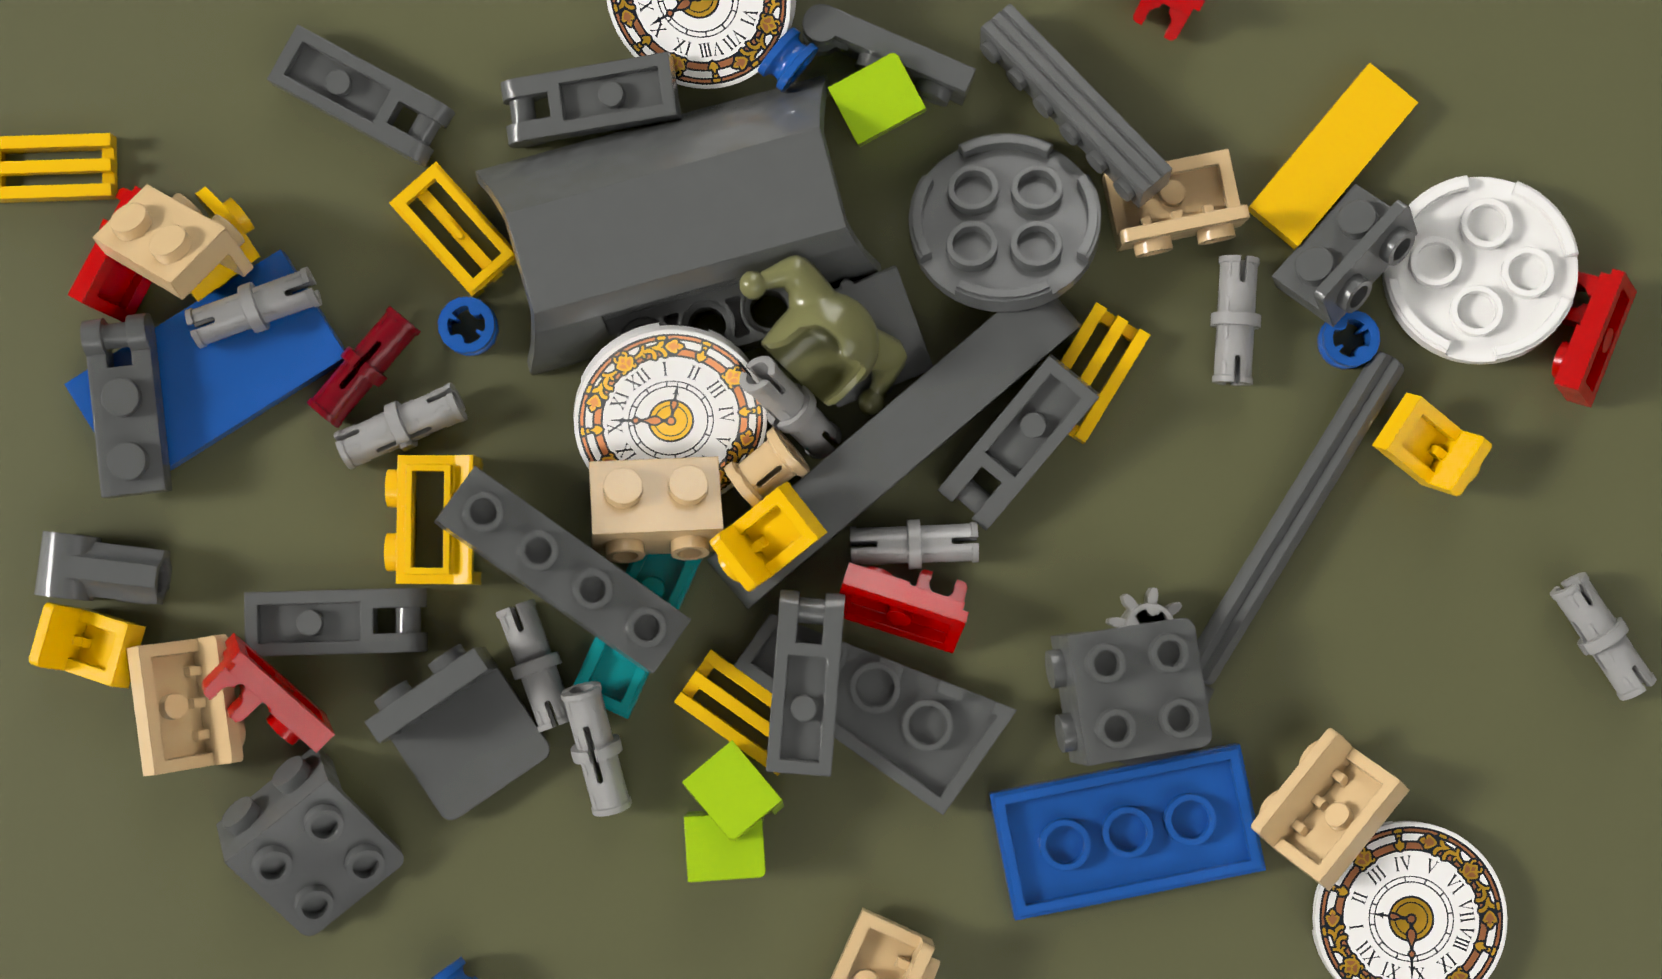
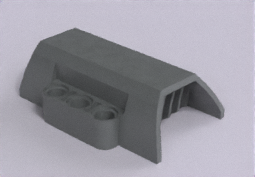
(672, 219)

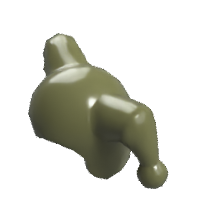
(826, 336)

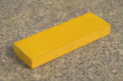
(1332, 156)

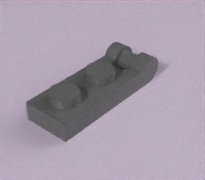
(932, 73)
(358, 94)
(592, 99)
(127, 407)
(1021, 439)
(333, 621)
(805, 686)

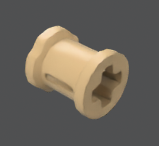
(766, 467)

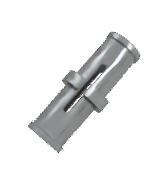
(253, 307)
(1235, 320)
(790, 407)
(400, 426)
(914, 544)
(1603, 636)
(534, 663)
(596, 748)

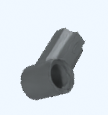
(87, 568)

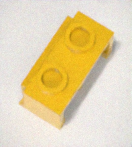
(401, 546)

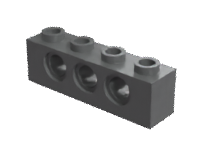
(562, 570)

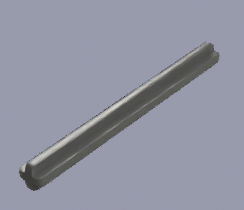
(1296, 512)

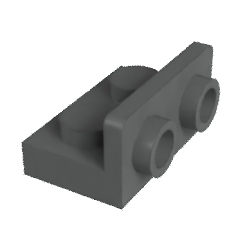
(1346, 254)

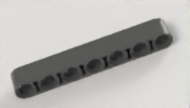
(920, 423)

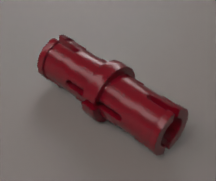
(363, 367)

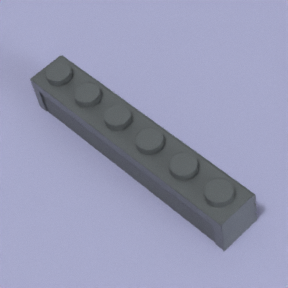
(1075, 106)

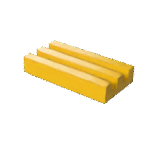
(59, 143)
(491, 270)
(1117, 327)
(700, 681)

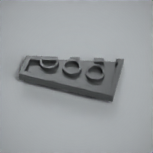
(897, 717)

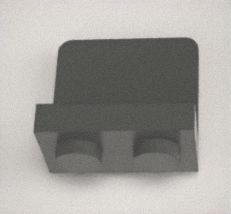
(1129, 691)
(460, 730)
(306, 844)

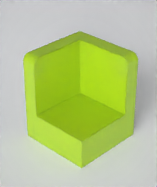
(877, 99)
(732, 791)
(715, 857)

